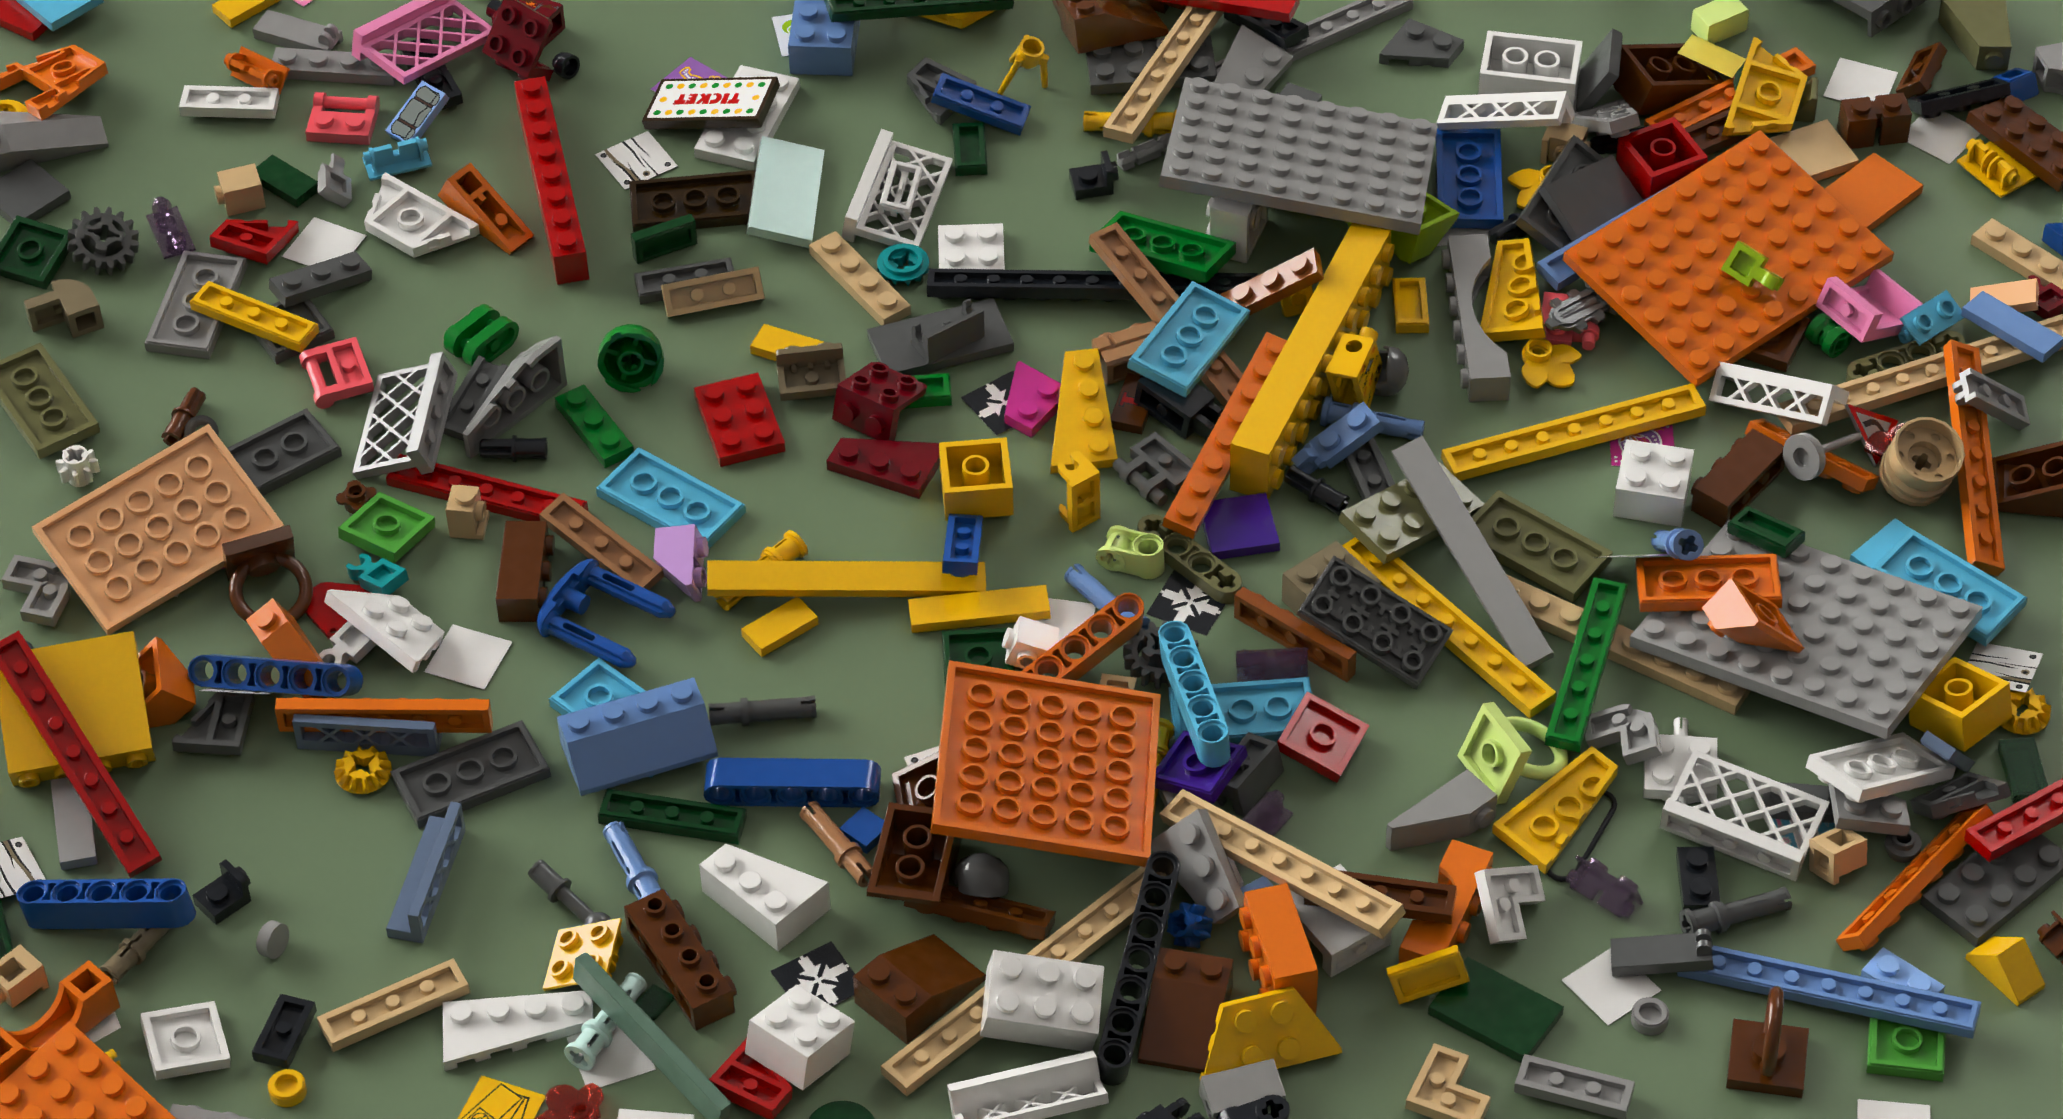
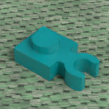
(377, 577)

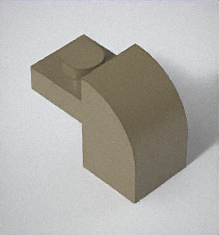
(68, 303)

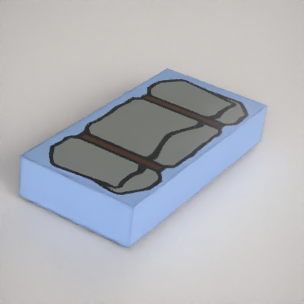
(417, 113)

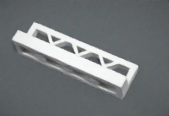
(1505, 110)
(1780, 384)
(1029, 1088)

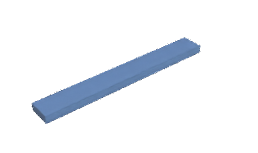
(1842, 991)

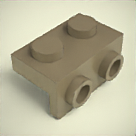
(810, 370)

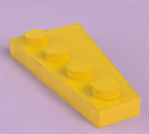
(1513, 295)
(1083, 413)
(1555, 811)

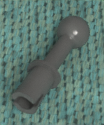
(559, 889)

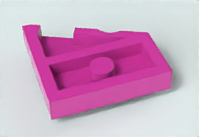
(1031, 400)

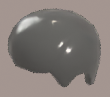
(1393, 372)
(982, 876)

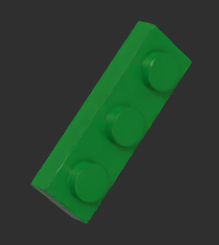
(594, 426)

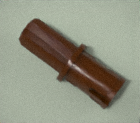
(181, 415)

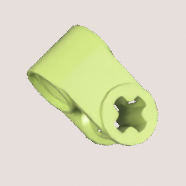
(1134, 553)

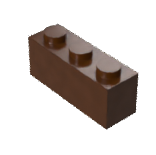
(1737, 478)
(524, 570)

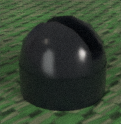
(566, 65)

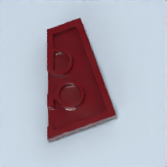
(887, 463)

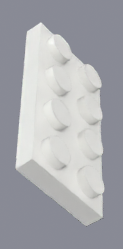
(741, 145)
(1880, 767)

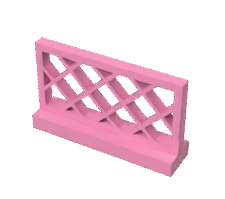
(411, 21)

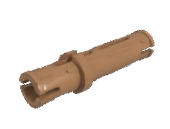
(847, 853)

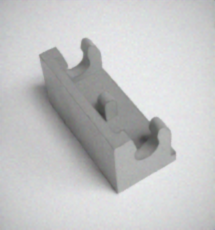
(1239, 1086)

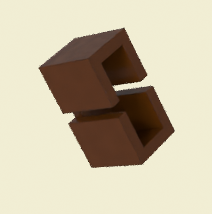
(1861, 117)

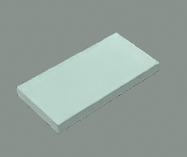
(785, 192)

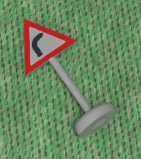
(1806, 456)

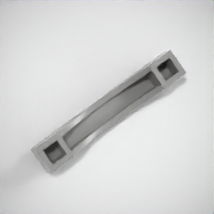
(1484, 363)

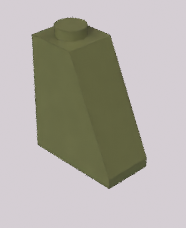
(1979, 31)

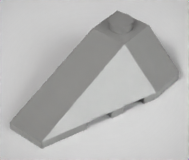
(55, 137)
(521, 389)

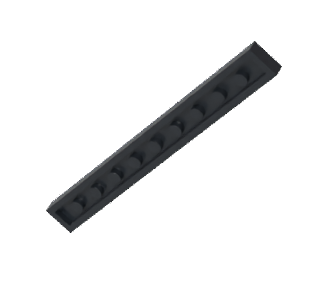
(1053, 284)

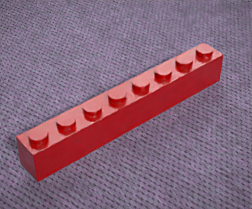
(551, 180)

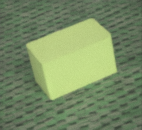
(1719, 20)

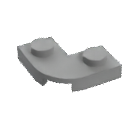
(44, 584)
(1631, 726)

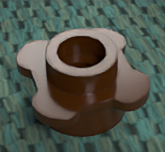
(355, 496)

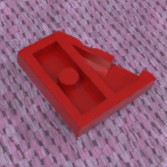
(253, 238)

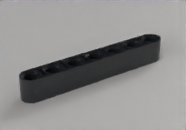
(1135, 981)

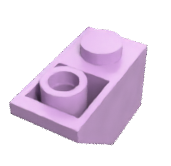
(681, 556)

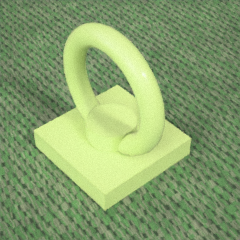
(1500, 754)

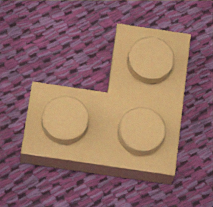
(1438, 1091)

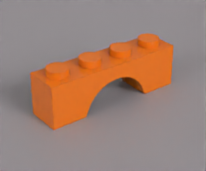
(1455, 869)
(82, 998)

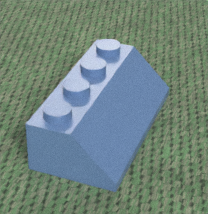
(637, 736)

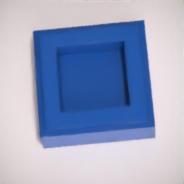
(863, 829)

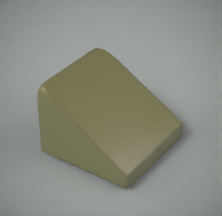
(1808, 103)

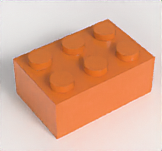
(1277, 943)

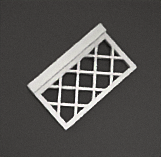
(874, 179)
(1726, 836)

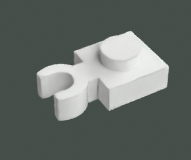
(348, 644)

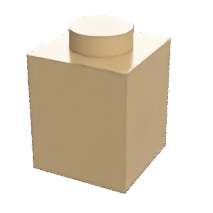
(240, 190)

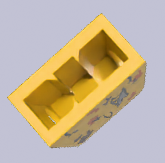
(1355, 367)

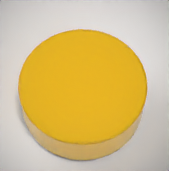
(287, 1088)

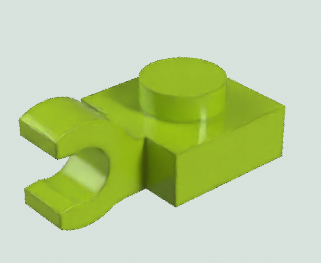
(1748, 266)

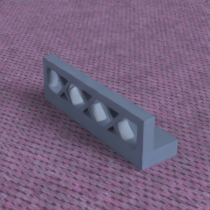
(395, 738)
(427, 876)

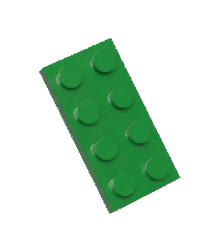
(1176, 248)

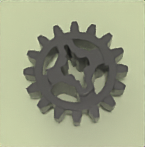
(87, 245)
(1149, 664)

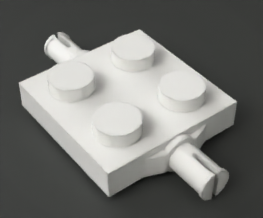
(1664, 771)

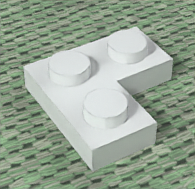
(1501, 896)

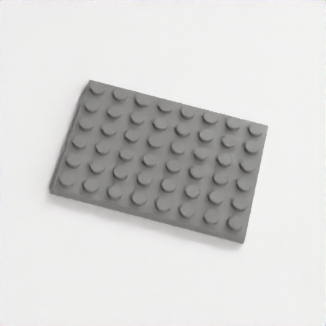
(1300, 155)
(1863, 632)

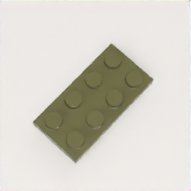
(43, 402)
(1396, 520)
(1540, 546)

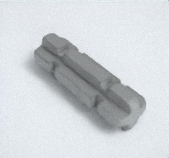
(1143, 152)

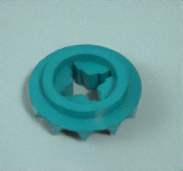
(895, 256)

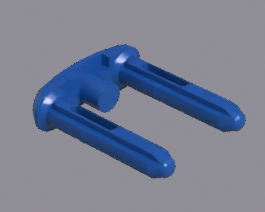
(570, 595)

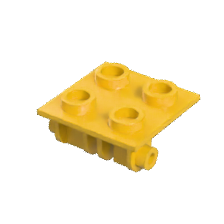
(1994, 167)
(597, 939)

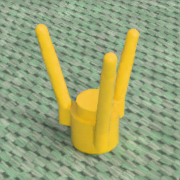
(1027, 55)

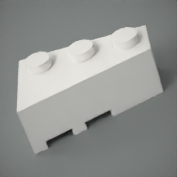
(764, 894)

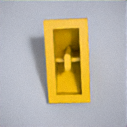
(2008, 967)

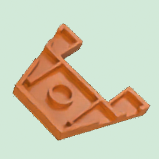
(59, 74)

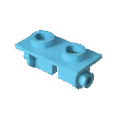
(409, 156)
(1930, 319)

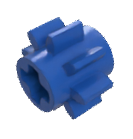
(1189, 925)

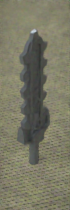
(1577, 310)

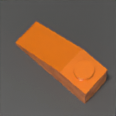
(477, 200)
(283, 637)

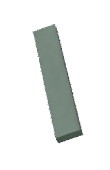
(650, 1038)

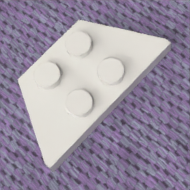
(415, 220)
(389, 623)

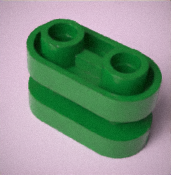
(481, 334)

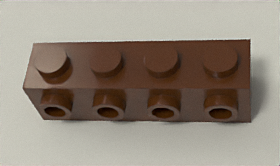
(680, 959)

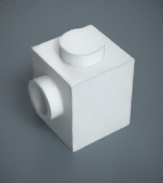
(1028, 641)

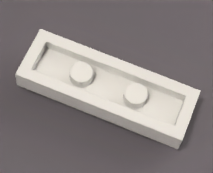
(229, 102)

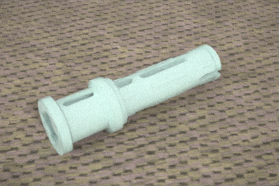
(599, 1031)

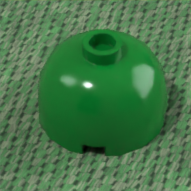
(630, 358)

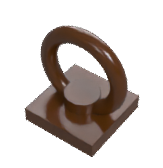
(261, 556)
(1768, 1054)

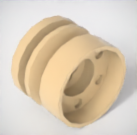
(1925, 446)

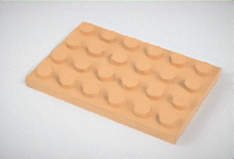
(155, 528)

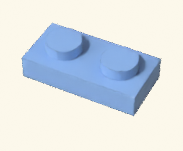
(1893, 969)

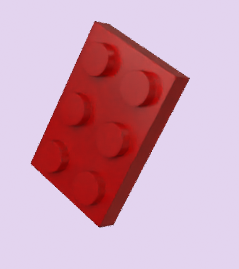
(739, 419)

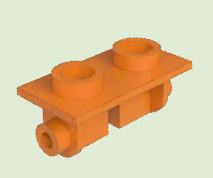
(256, 69)

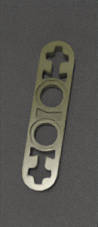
(1900, 355)
(1194, 555)

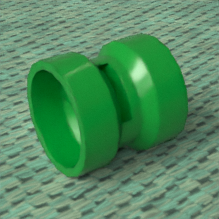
(1828, 335)

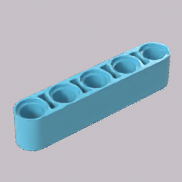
(1194, 694)

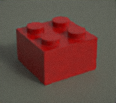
(1658, 156)

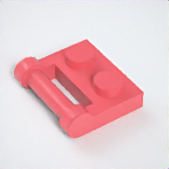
(342, 126)
(347, 367)

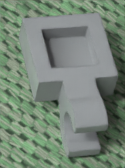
(333, 183)

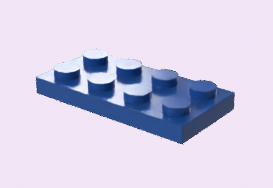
(1470, 176)

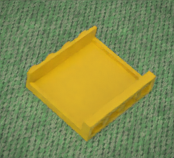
(103, 693)

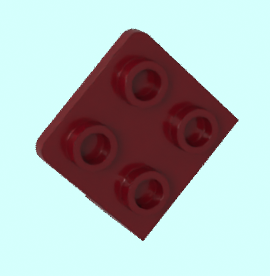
(519, 40)
(873, 400)

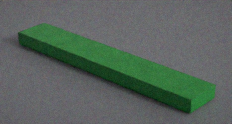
(1586, 665)

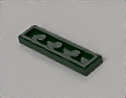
(673, 816)

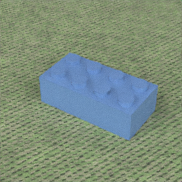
(818, 44)

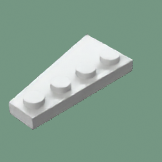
(494, 1024)

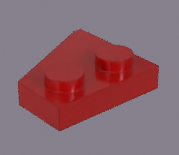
(752, 1084)

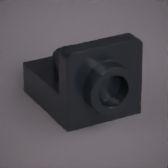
(1094, 179)
(224, 894)

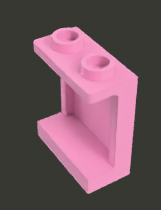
(1867, 310)

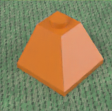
(1749, 618)
(165, 684)

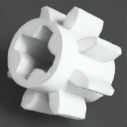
(77, 466)

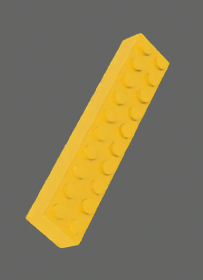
(1298, 378)

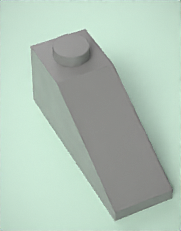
(1445, 814)

